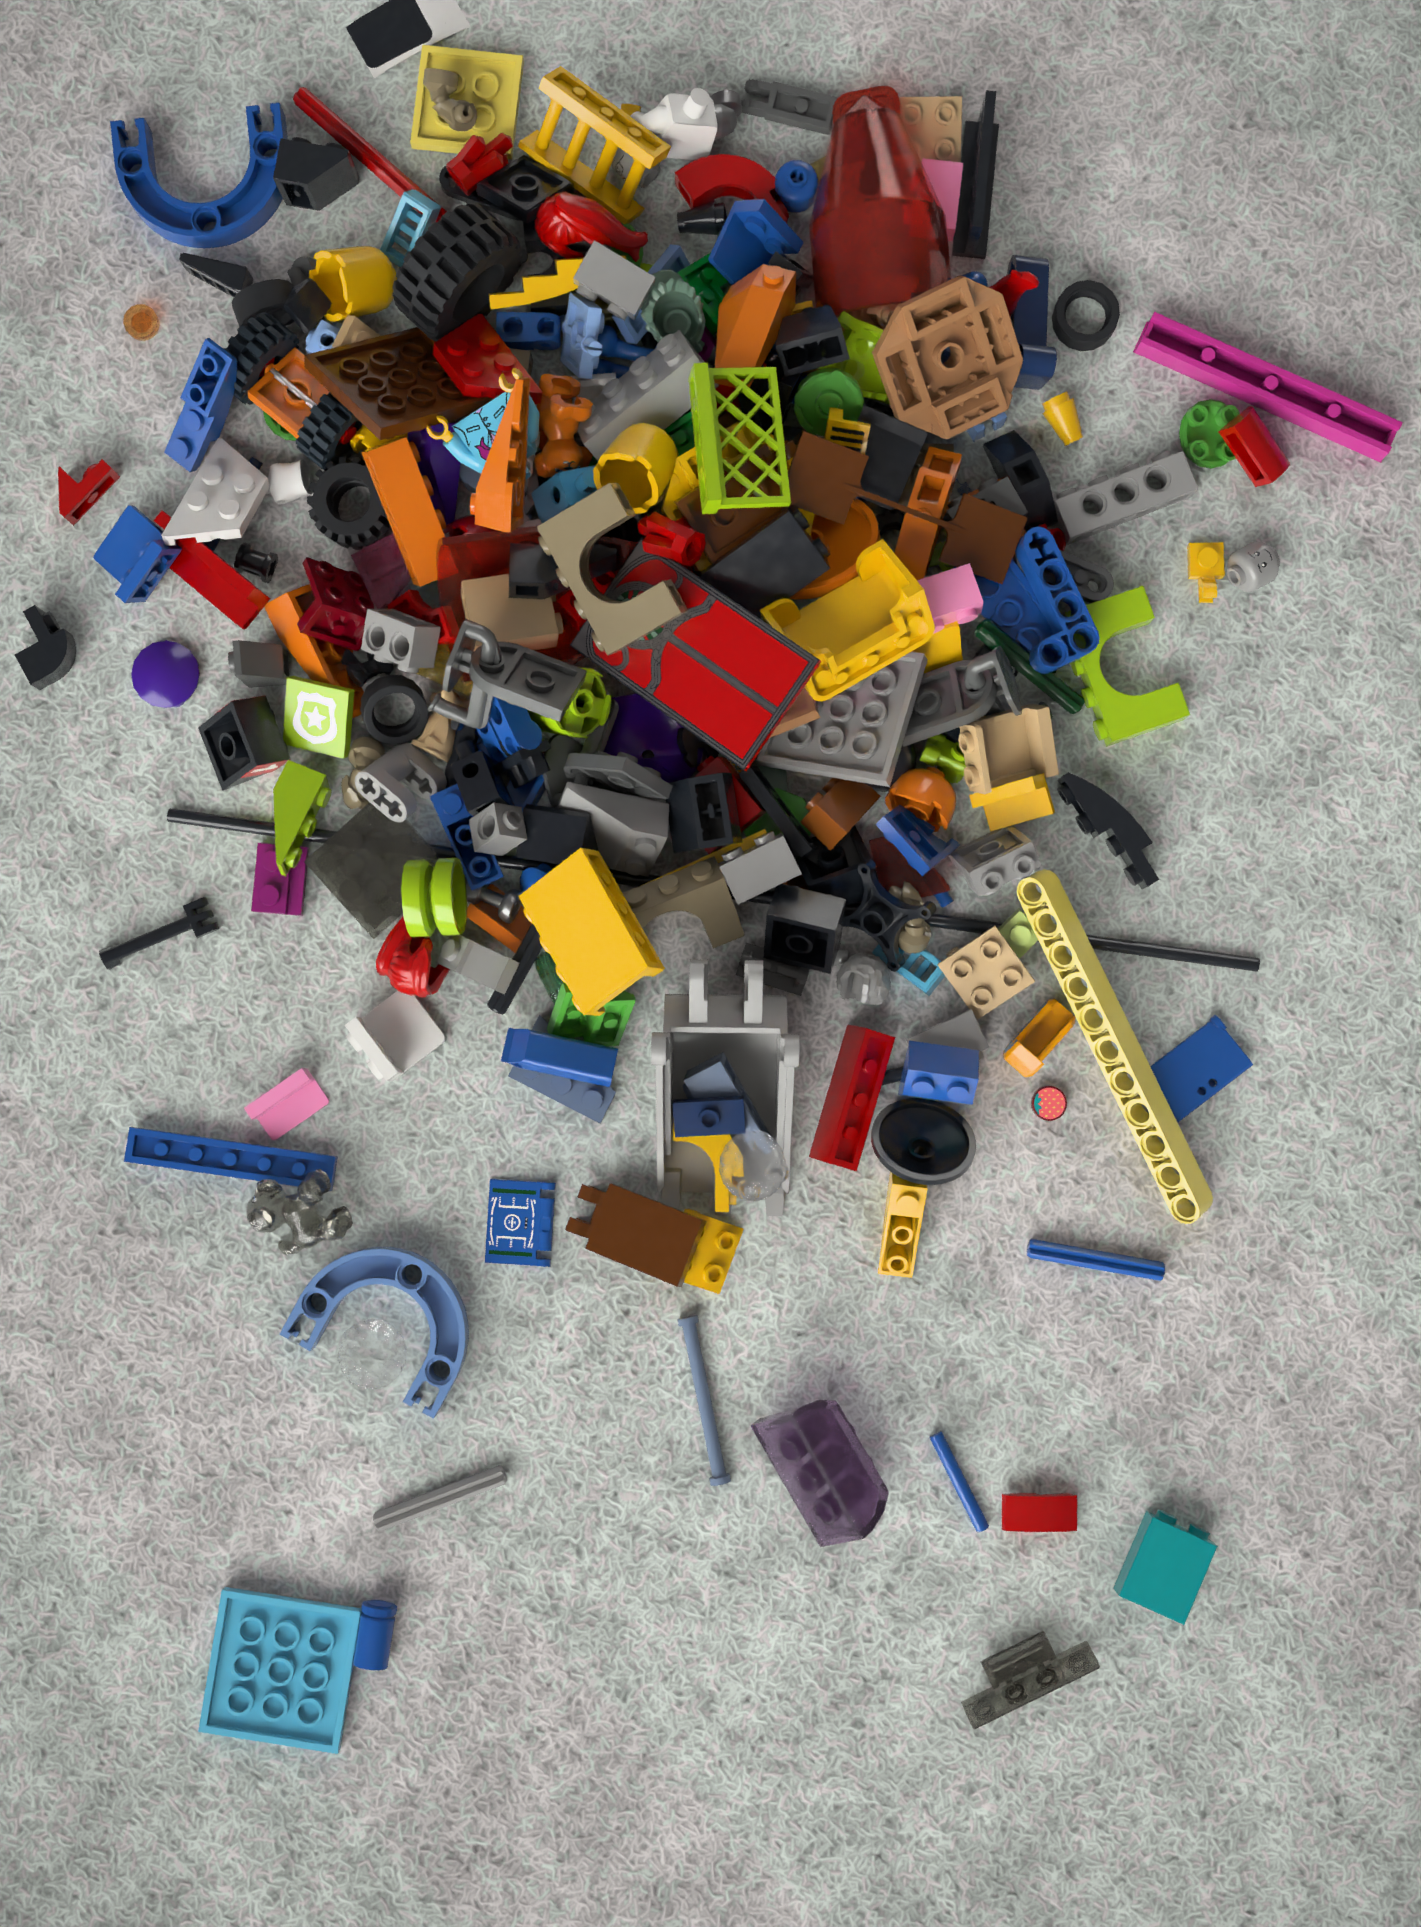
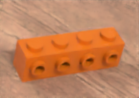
(407, 505)

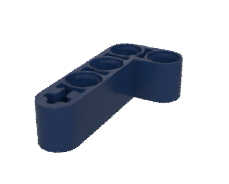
(1030, 325)

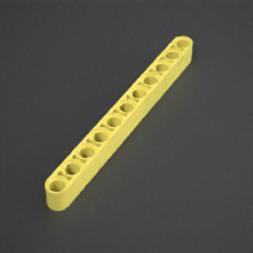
(1115, 1063)

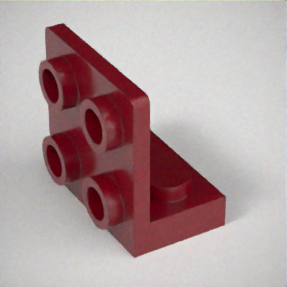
(338, 606)

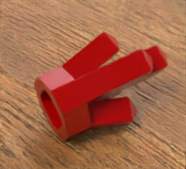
(479, 161)
(671, 539)

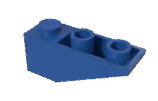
(477, 867)

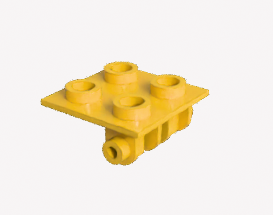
(713, 1253)

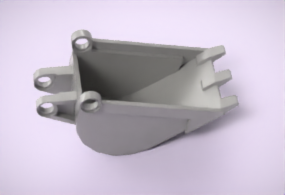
(761, 1052)

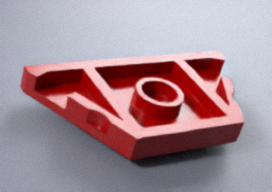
(477, 357)

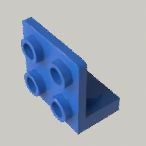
(751, 239)
(135, 555)

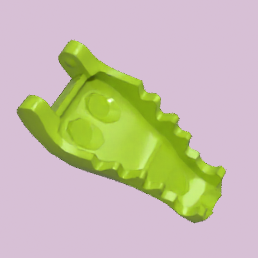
(860, 342)

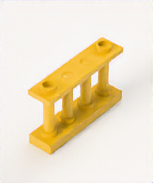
(611, 122)

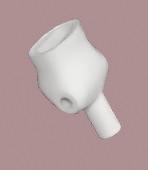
(289, 481)

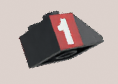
(244, 741)

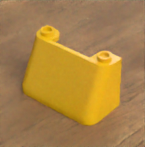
(859, 623)

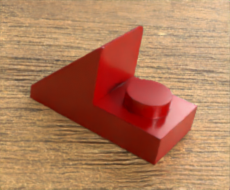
(79, 497)

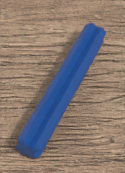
(1096, 1259)

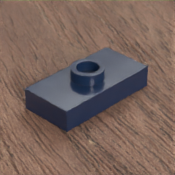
(709, 1116)

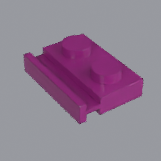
(275, 892)

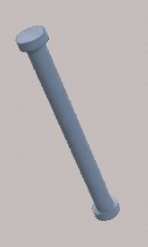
(704, 1401)

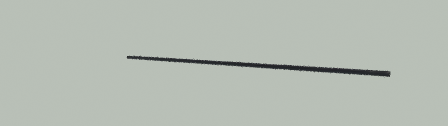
(624, 878)

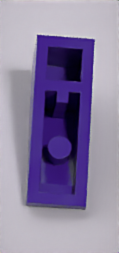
(440, 469)

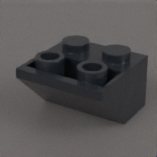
(313, 173)
(703, 813)

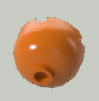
(925, 795)

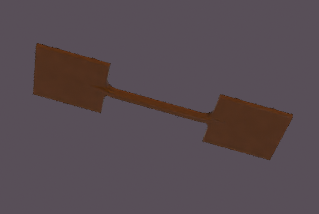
(827, 480)

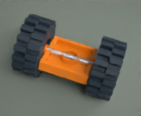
(276, 381)

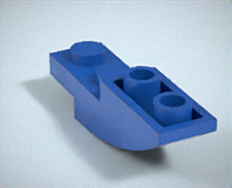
(206, 405)

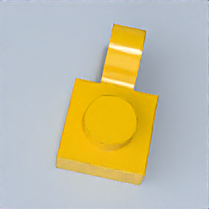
(1206, 565)

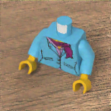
(476, 432)

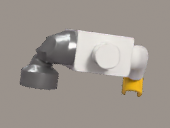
(690, 120)

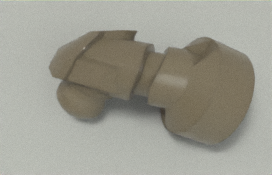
(457, 113)
(361, 754)
(916, 932)

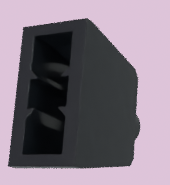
(810, 340)

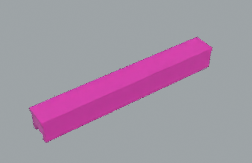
(1267, 387)

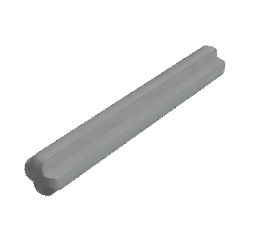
(440, 1498)

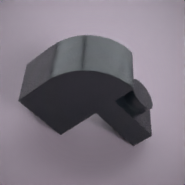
(52, 655)

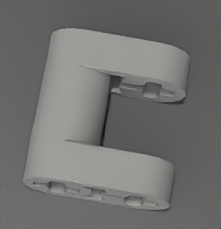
(388, 771)

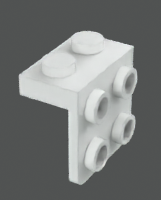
(395, 1035)

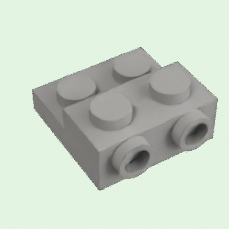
(996, 860)

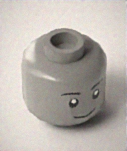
(1253, 566)

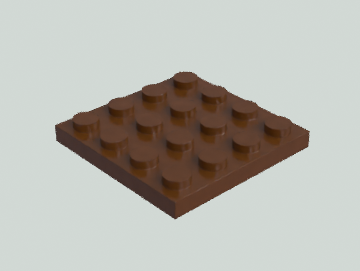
(392, 383)

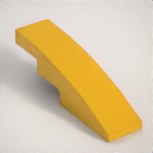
(540, 286)

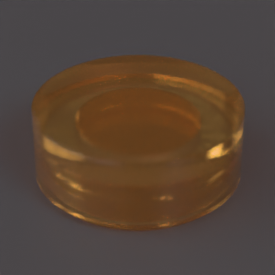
(141, 322)

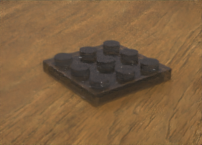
(366, 866)

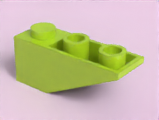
(296, 803)

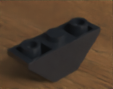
(1017, 459)

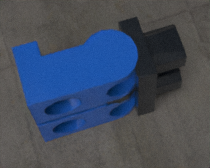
(515, 743)

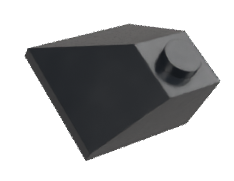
(836, 870)

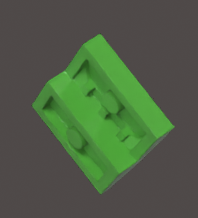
(601, 1030)

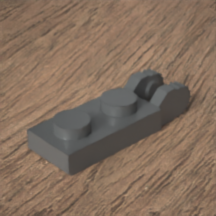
(790, 105)

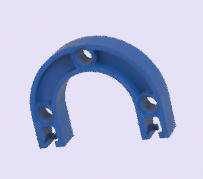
(183, 222)

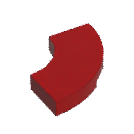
(413, 604)

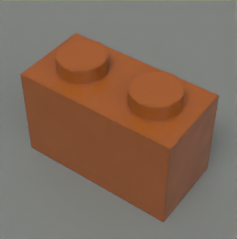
(838, 810)

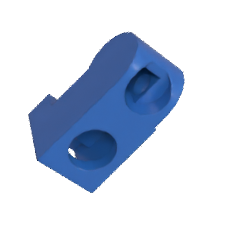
(529, 330)

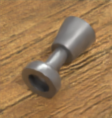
(508, 904)

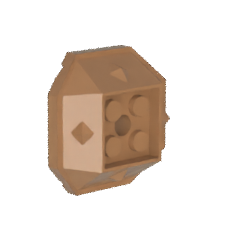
(981, 362)

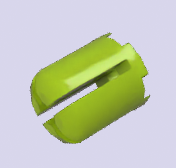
(580, 720)

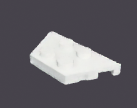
(219, 498)

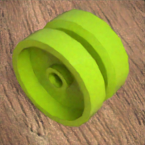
(434, 897)

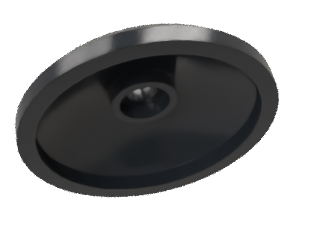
(923, 1141)

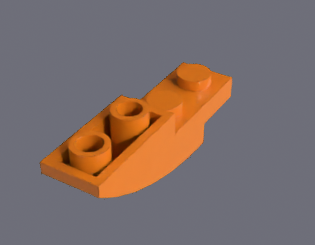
(931, 497)

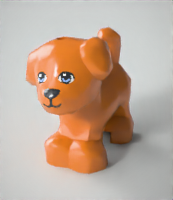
(559, 423)

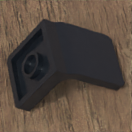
(891, 452)

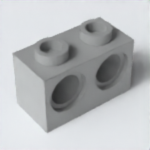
(400, 639)

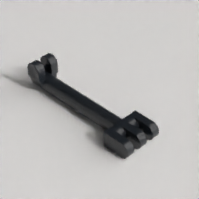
(111, 954)

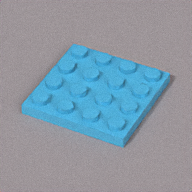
(280, 1670)

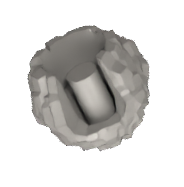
(864, 979)

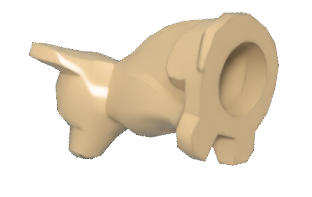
(437, 734)

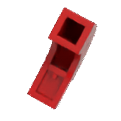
(727, 177)

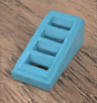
(405, 210)
(934, 979)

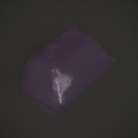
(824, 1470)

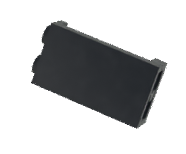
(769, 563)

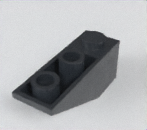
(534, 572)

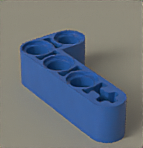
(1048, 598)

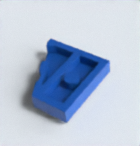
(915, 839)

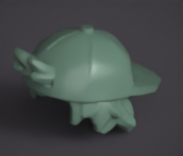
(674, 307)

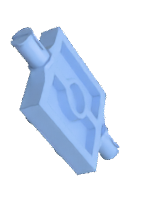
(580, 335)

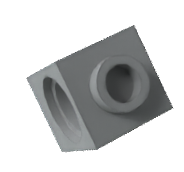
(497, 829)

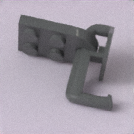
(506, 673)
(962, 695)
(595, 768)

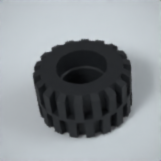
(326, 499)

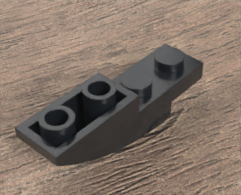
(1101, 814)

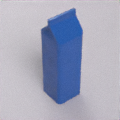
(560, 1056)

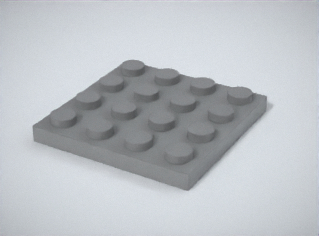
(857, 728)

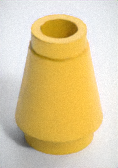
(1063, 418)

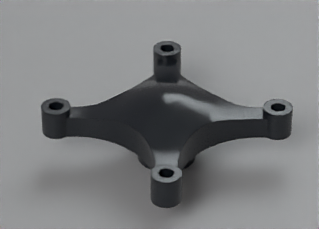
(884, 915)

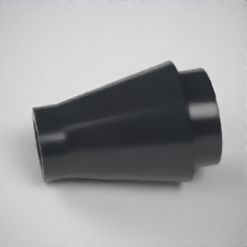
(703, 219)

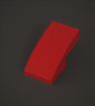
(1039, 1512)

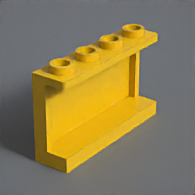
(589, 931)

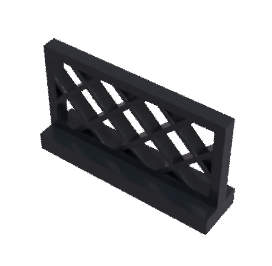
(977, 181)

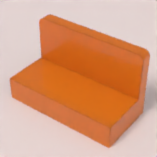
(487, 918)

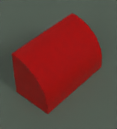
(1254, 447)

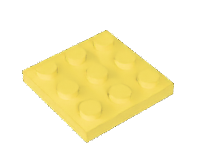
(486, 80)

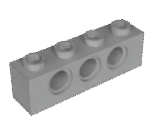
(1168, 468)

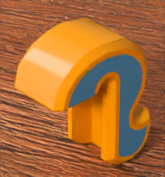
(1038, 1037)

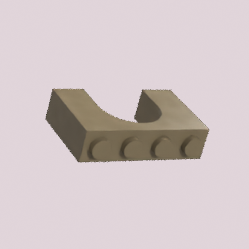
(570, 541)
(696, 890)

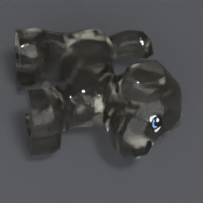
(273, 1207)

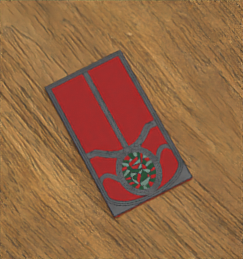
(709, 668)

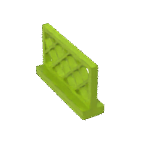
(708, 433)

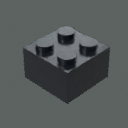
(804, 928)

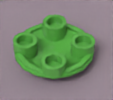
(1200, 433)

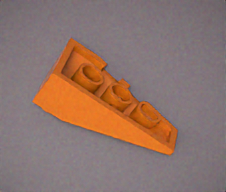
(752, 317)
(501, 486)
(316, 657)

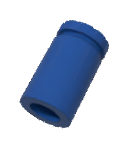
(374, 1635)

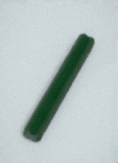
(1019, 659)

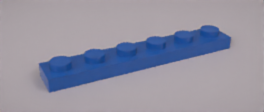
(224, 1157)

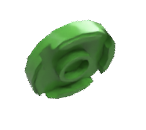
(824, 390)

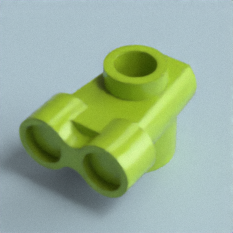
(946, 756)

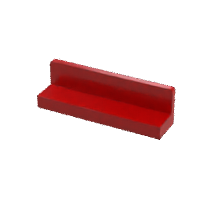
(216, 579)
(852, 1097)

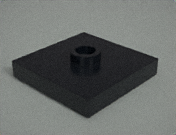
(522, 187)

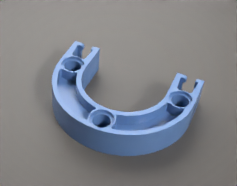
(433, 1293)

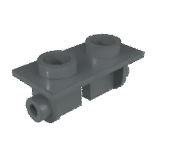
(775, 973)

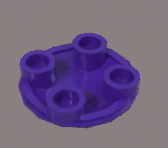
(165, 674)

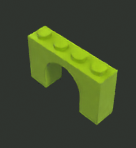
(1116, 713)

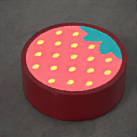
(1048, 1103)

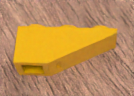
(901, 1226)

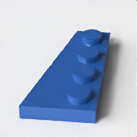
(1015, 610)

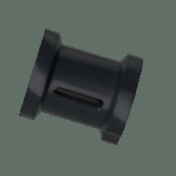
(255, 562)

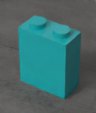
(1165, 1566)

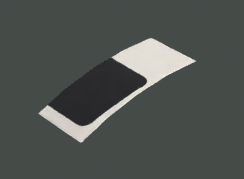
(401, 28)

